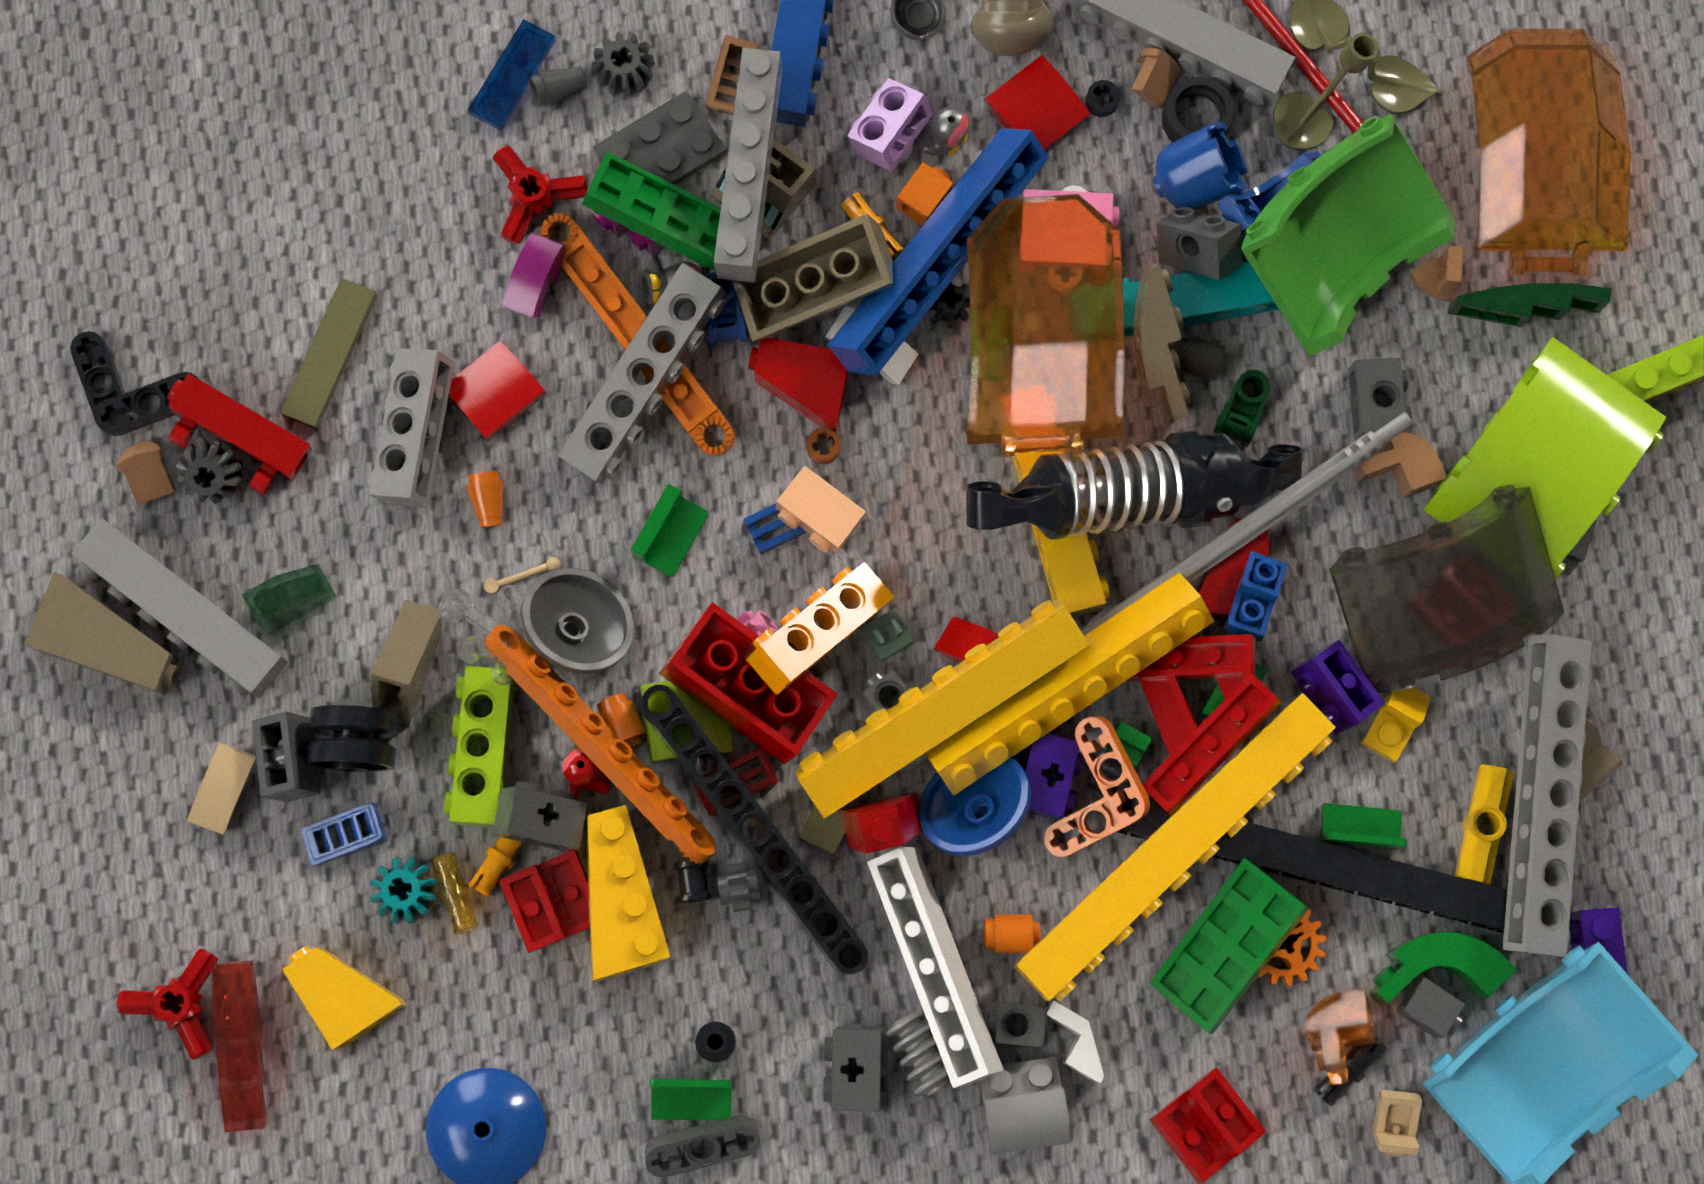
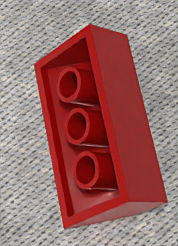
(715, 673)

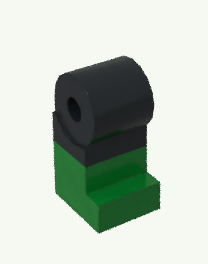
(1135, 745)

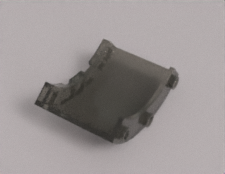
(1449, 594)

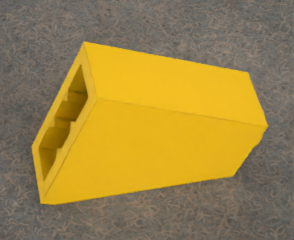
(339, 996)

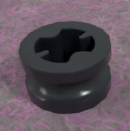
(1102, 86)

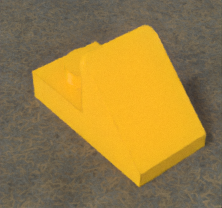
(1396, 722)

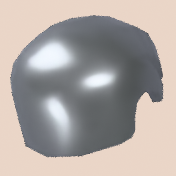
(917, 17)

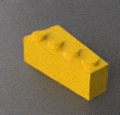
(621, 906)

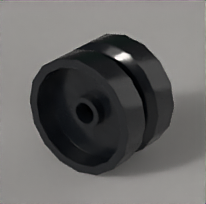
(353, 738)

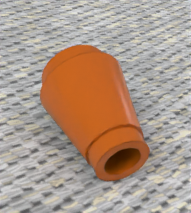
(486, 497)

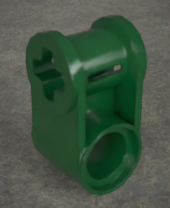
(1241, 413)

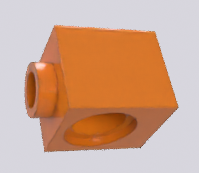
(924, 193)

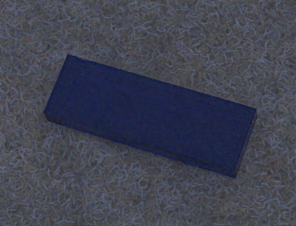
(511, 74)

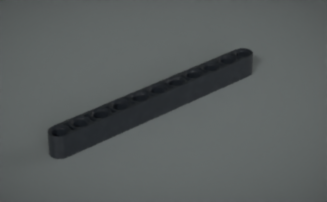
(1349, 871)

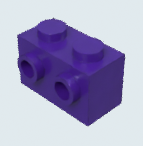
(1337, 686)
(1599, 926)

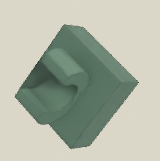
(887, 635)

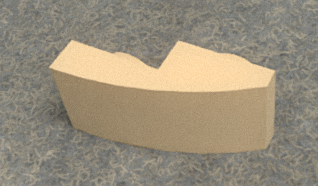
(221, 788)

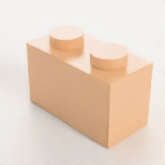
(819, 511)

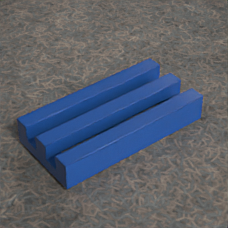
(756, 534)

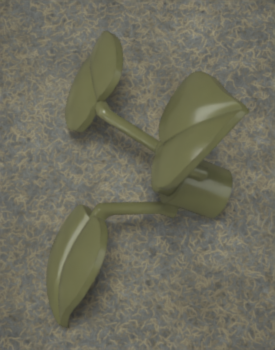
(1396, 84)

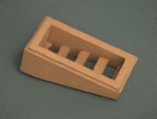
(729, 44)

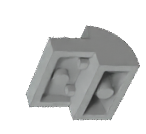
(1025, 1106)

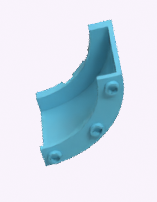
(1557, 1065)

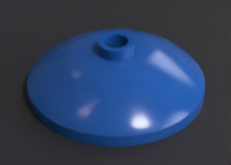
(958, 821)
(514, 1121)

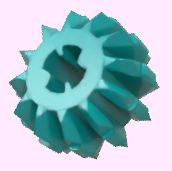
(398, 904)

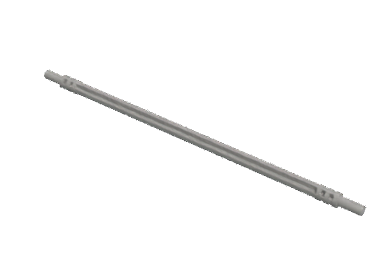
(1261, 518)

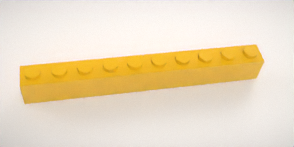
(1175, 847)

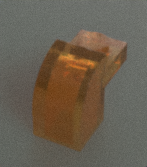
(1338, 1023)

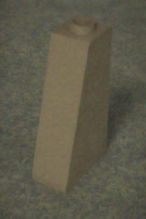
(93, 636)

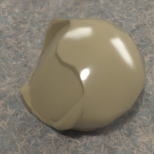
(1011, 25)

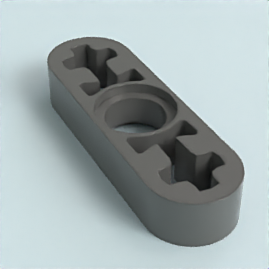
(671, 1141)

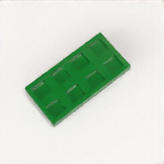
(655, 209)
(1228, 946)

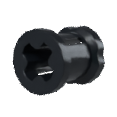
(692, 882)

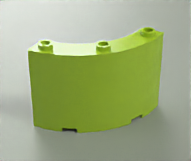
(1566, 438)

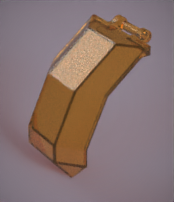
(1550, 148)
(1045, 326)

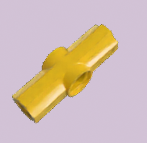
(1488, 800)

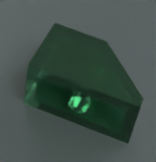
(288, 597)

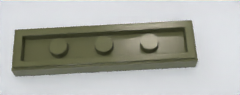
(329, 353)

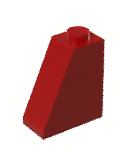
(802, 377)
(1222, 580)
(882, 823)

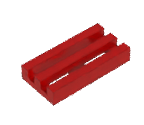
(753, 789)

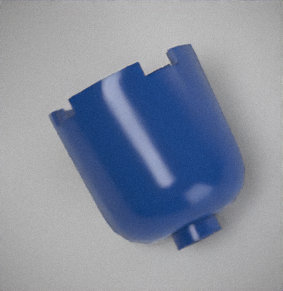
(1200, 168)

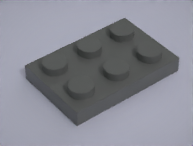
(667, 141)

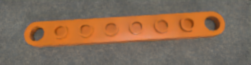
(624, 318)
(600, 744)

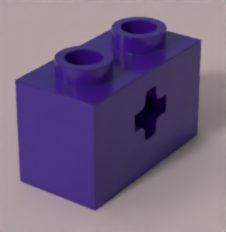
(1065, 757)

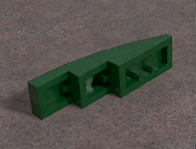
(1517, 303)

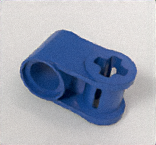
(730, 322)

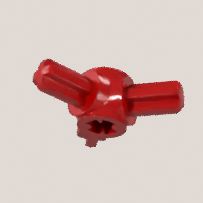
(526, 178)
(158, 1003)

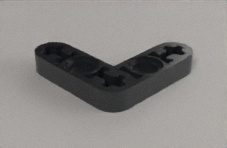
(115, 397)

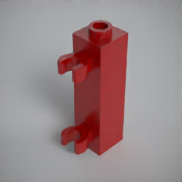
(238, 427)

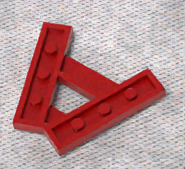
(1202, 749)

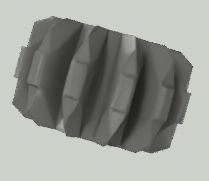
(629, 73)
(216, 460)

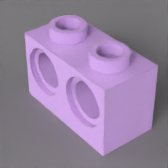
(894, 127)

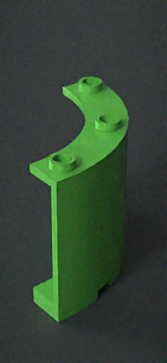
(1344, 228)

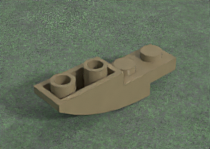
(1154, 328)

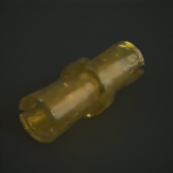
(454, 893)

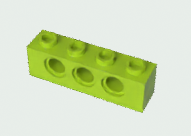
(492, 766)

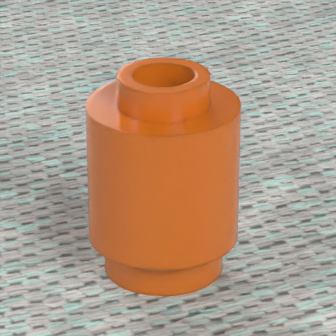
(622, 719)
(1011, 933)

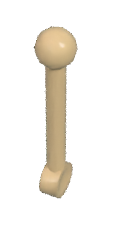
(492, 586)

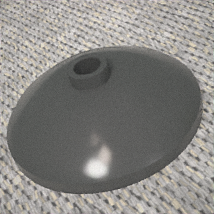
(586, 607)

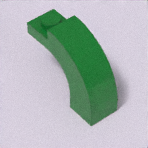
(1467, 957)

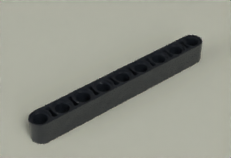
(772, 838)

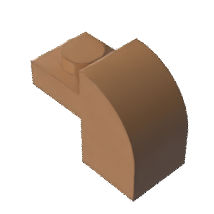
(1410, 460)

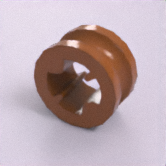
(834, 450)

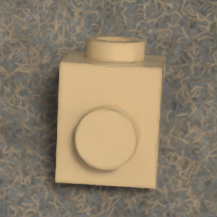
(1397, 1123)

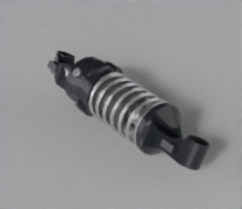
(1167, 482)

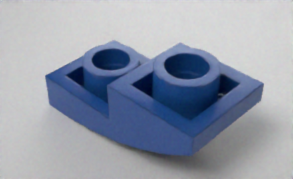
(1256, 596)

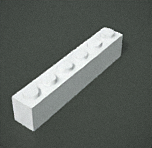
(935, 966)

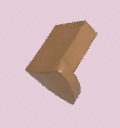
(1155, 76)
(1441, 275)
(146, 471)

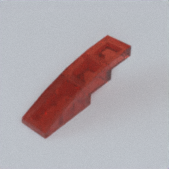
(238, 1046)

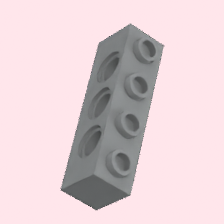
(420, 445)

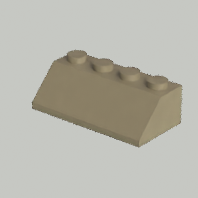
(815, 277)

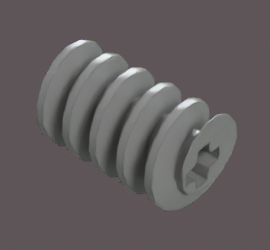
(921, 1053)

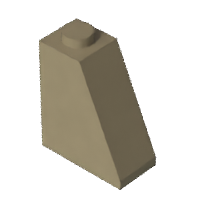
(406, 660)

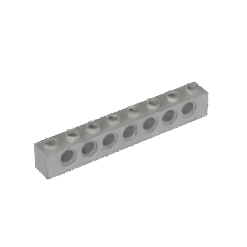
(1534, 811)

